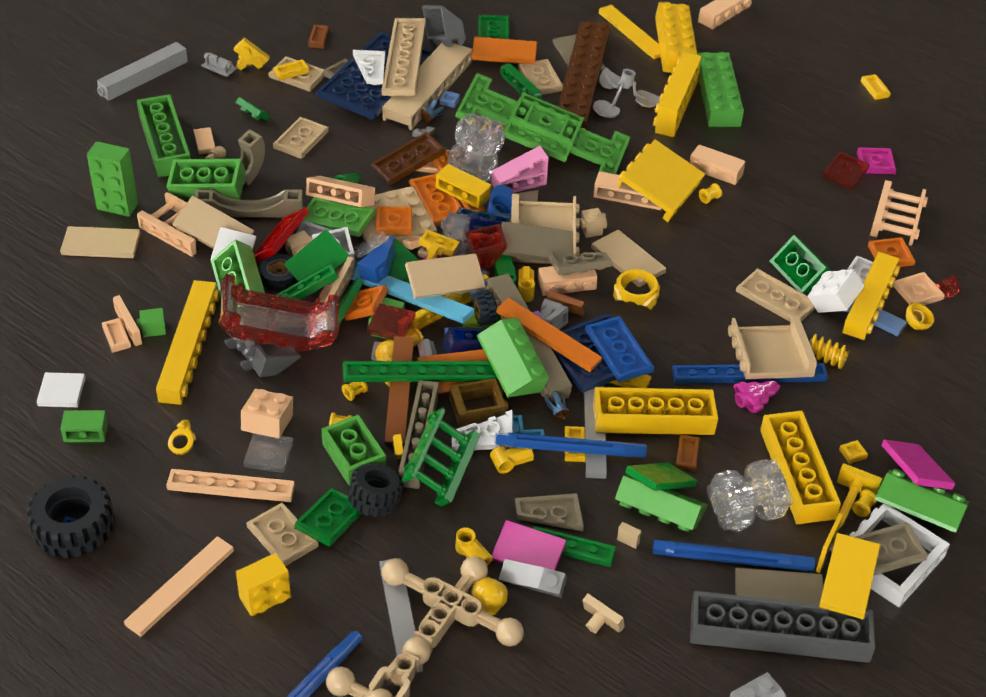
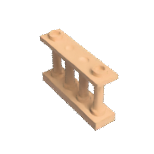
(885, 203)
(163, 230)

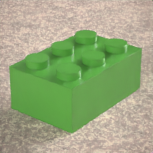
(351, 446)

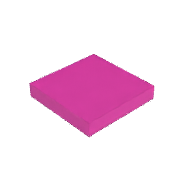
(880, 160)

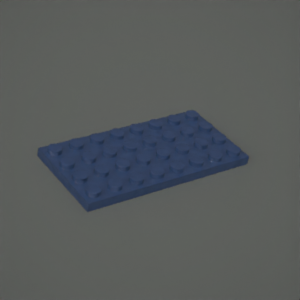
(350, 89)

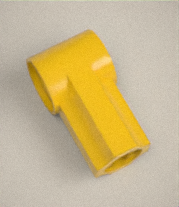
(526, 283)
(506, 459)
(472, 546)

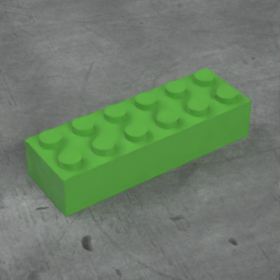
(720, 90)
(162, 132)

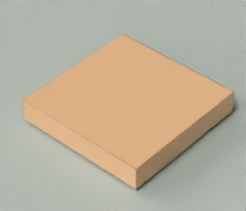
(918, 289)

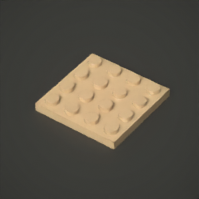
(402, 197)

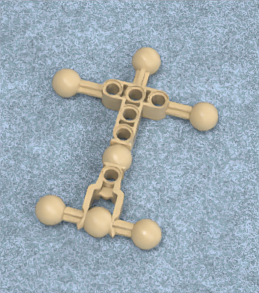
(419, 648)

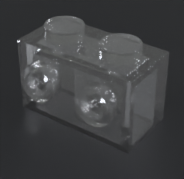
(454, 227)

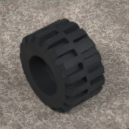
(375, 489)

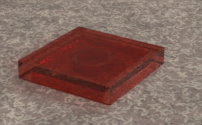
(845, 170)
(391, 322)

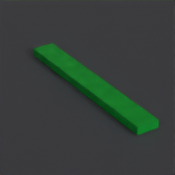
(417, 370)

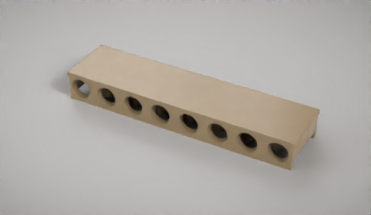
(431, 78)

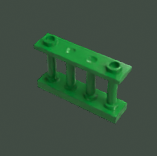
(459, 458)

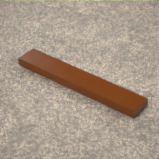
(398, 393)

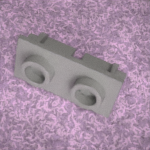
(217, 65)

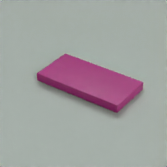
(918, 464)

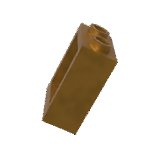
(476, 390)

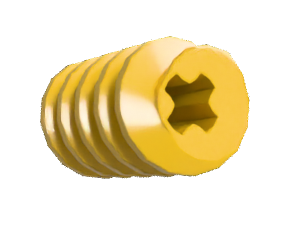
(829, 352)

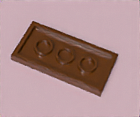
(408, 158)

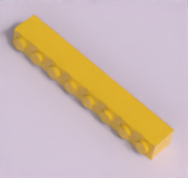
(187, 343)

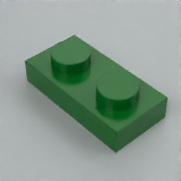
(247, 107)

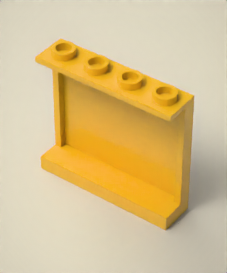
(662, 177)

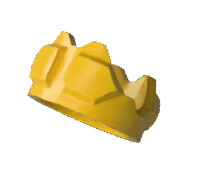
(648, 299)

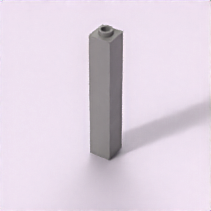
(142, 71)

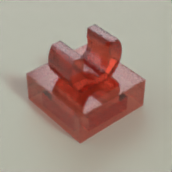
(949, 286)

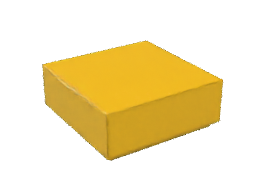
(398, 447)
(853, 451)

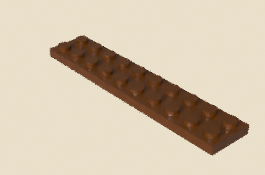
(584, 68)

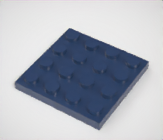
(582, 378)

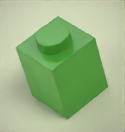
(152, 322)

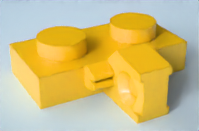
(250, 54)
(438, 244)

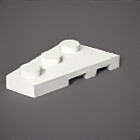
(371, 65)
(487, 429)

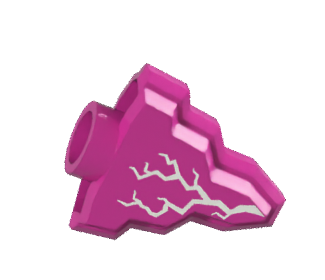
(754, 394)

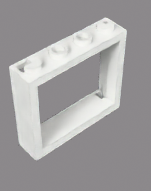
(937, 546)

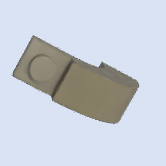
(252, 154)

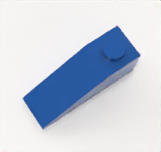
(378, 262)

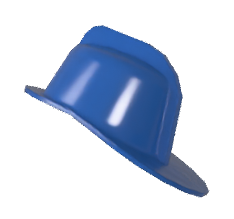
(500, 201)

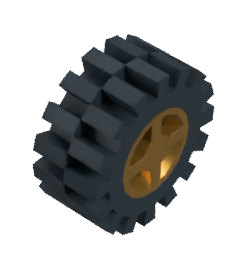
(484, 307)

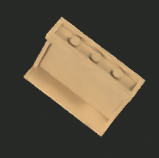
(547, 215)
(773, 350)

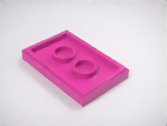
(528, 546)

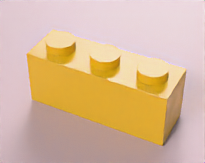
(463, 186)

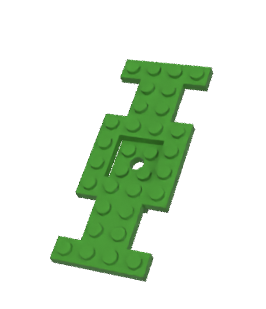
(531, 113)

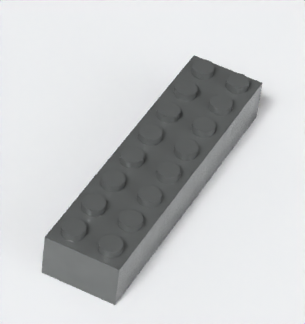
(780, 627)

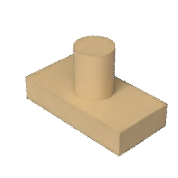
(601, 615)

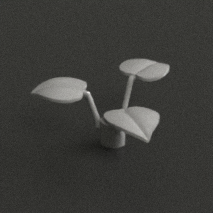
(610, 80)

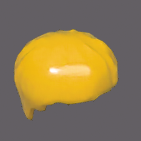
(490, 593)

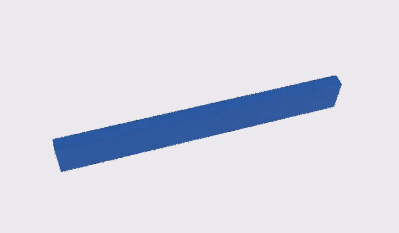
(731, 374)

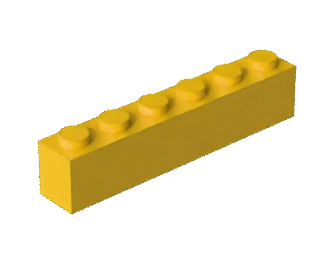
(871, 296)

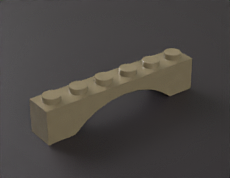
(276, 206)

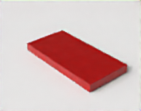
(280, 234)

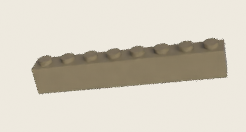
(504, 287)

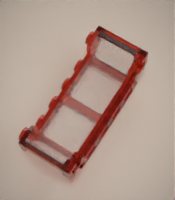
(277, 318)

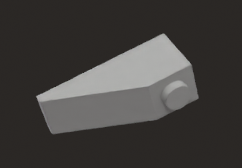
(533, 577)

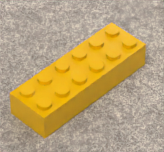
(674, 33)
(677, 94)
(654, 411)
(802, 466)

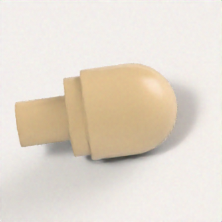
(217, 153)

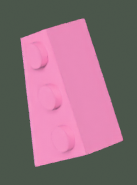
(523, 172)

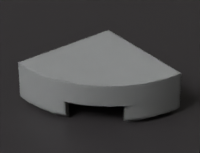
(430, 130)

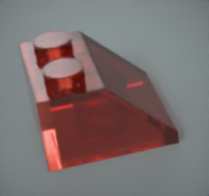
(487, 244)

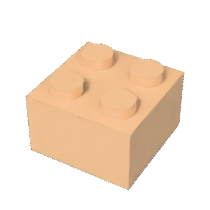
(267, 413)

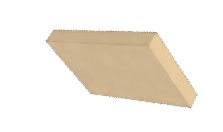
(542, 76)
(305, 81)
(300, 137)
(278, 535)

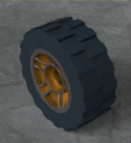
(275, 274)

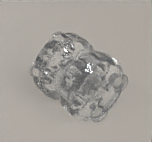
(477, 145)
(760, 491)

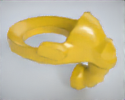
(184, 428)

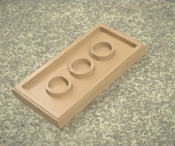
(204, 222)
(100, 242)
(628, 255)
(445, 276)
(775, 296)

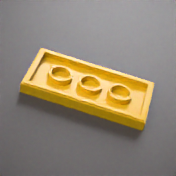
(849, 576)

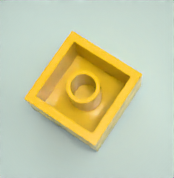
(263, 584)

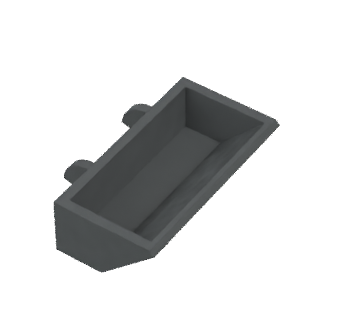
(443, 25)
(263, 358)

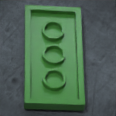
(339, 215)

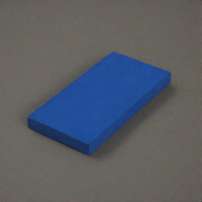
(619, 349)

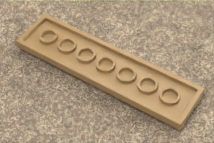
(404, 57)

